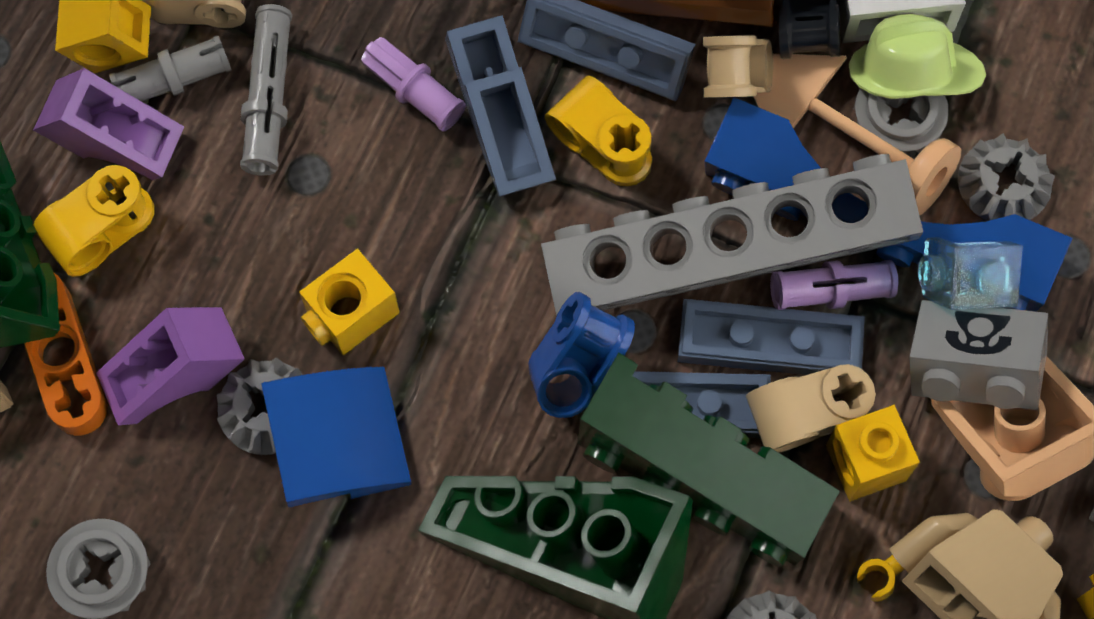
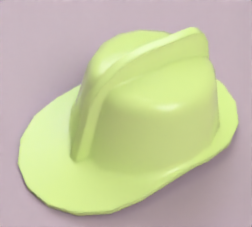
(913, 59)

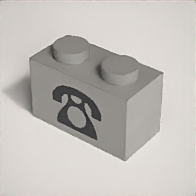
(979, 355)

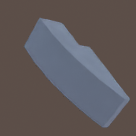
(499, 106)

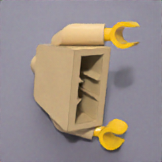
(976, 567)

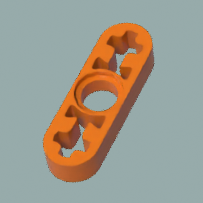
(87, 384)

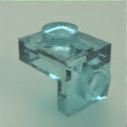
(970, 273)

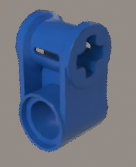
(581, 345)

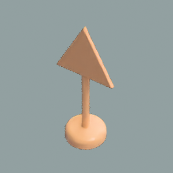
(796, 89)

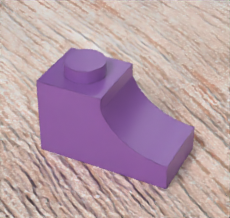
(108, 124)
(168, 360)

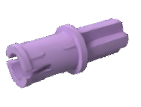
(413, 83)

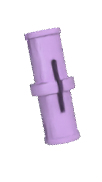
(870, 280)

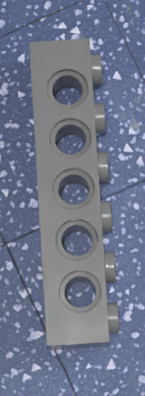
(889, 221)

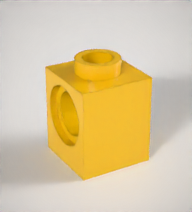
(103, 32)
(354, 279)
(872, 452)

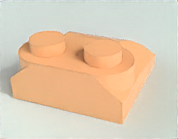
(1026, 448)

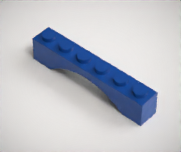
(765, 148)

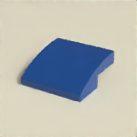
(335, 434)

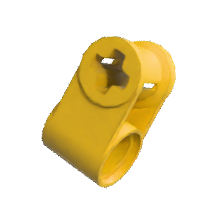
(596, 126)
(89, 223)

